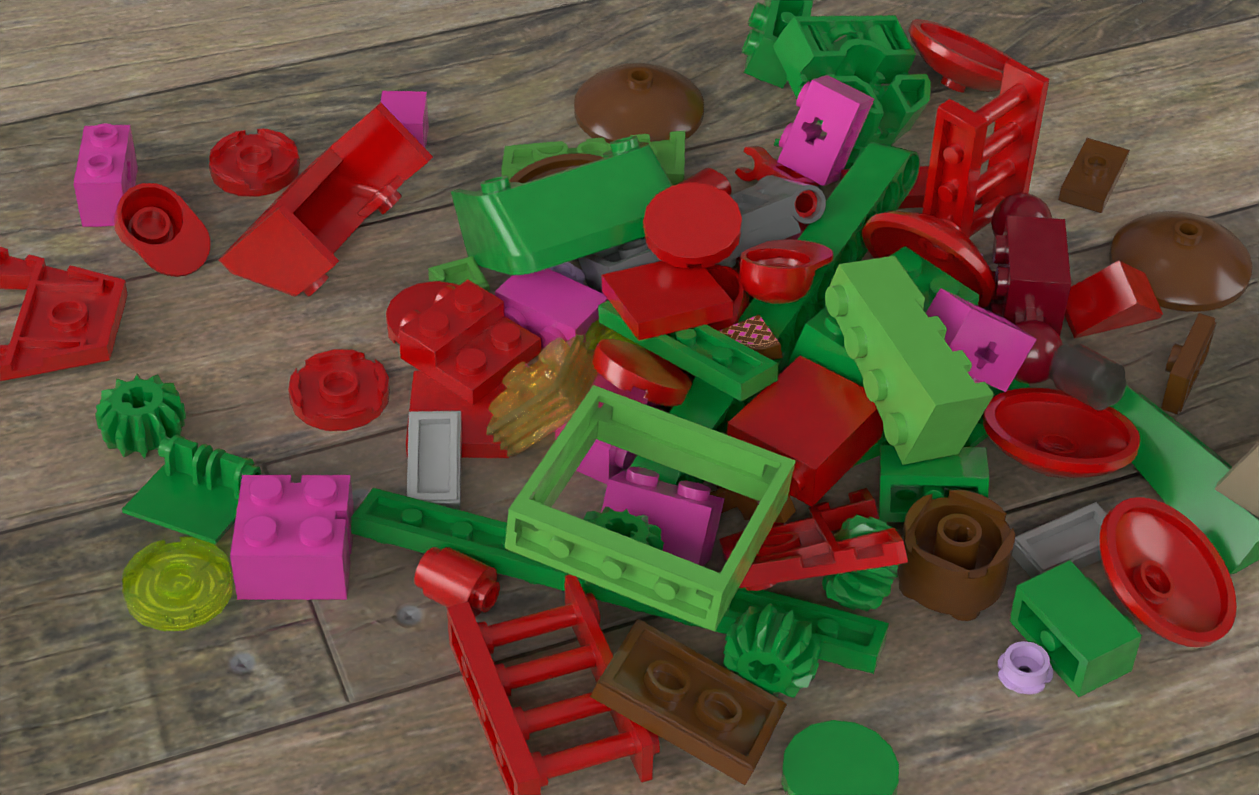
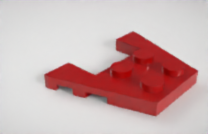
(64, 317)
(810, 550)

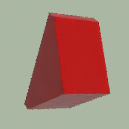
(1111, 300)

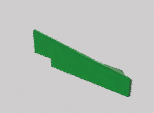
(1186, 477)

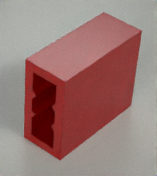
(812, 420)

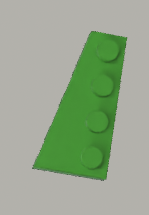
(668, 152)

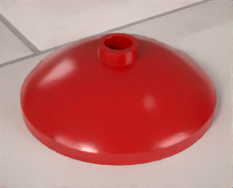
(958, 57)
(935, 241)
(1059, 433)
(1167, 572)

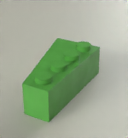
(904, 360)

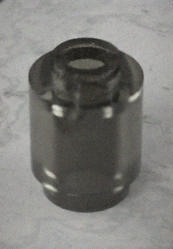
(1087, 376)

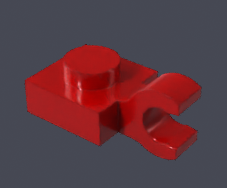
(766, 165)

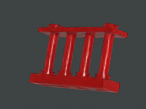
(962, 148)
(510, 727)

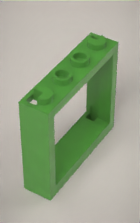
(625, 563)

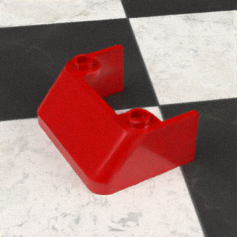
(303, 228)

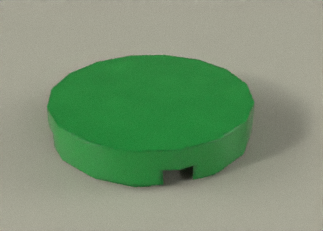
(839, 761)

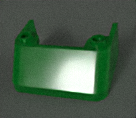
(561, 215)

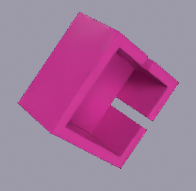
(293, 538)

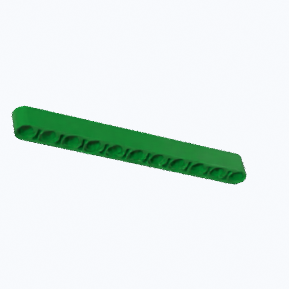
(872, 186)

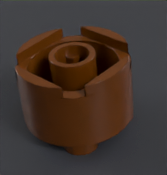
(956, 553)

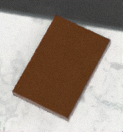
(689, 701)

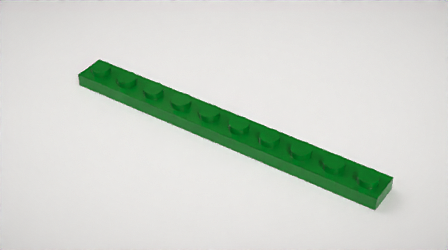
(420, 525)

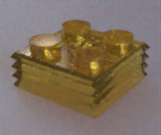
(542, 395)

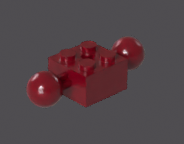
(1031, 277)

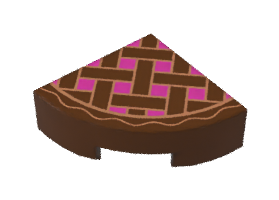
(755, 335)

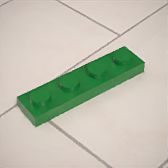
(705, 355)

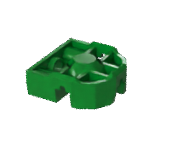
(868, 56)

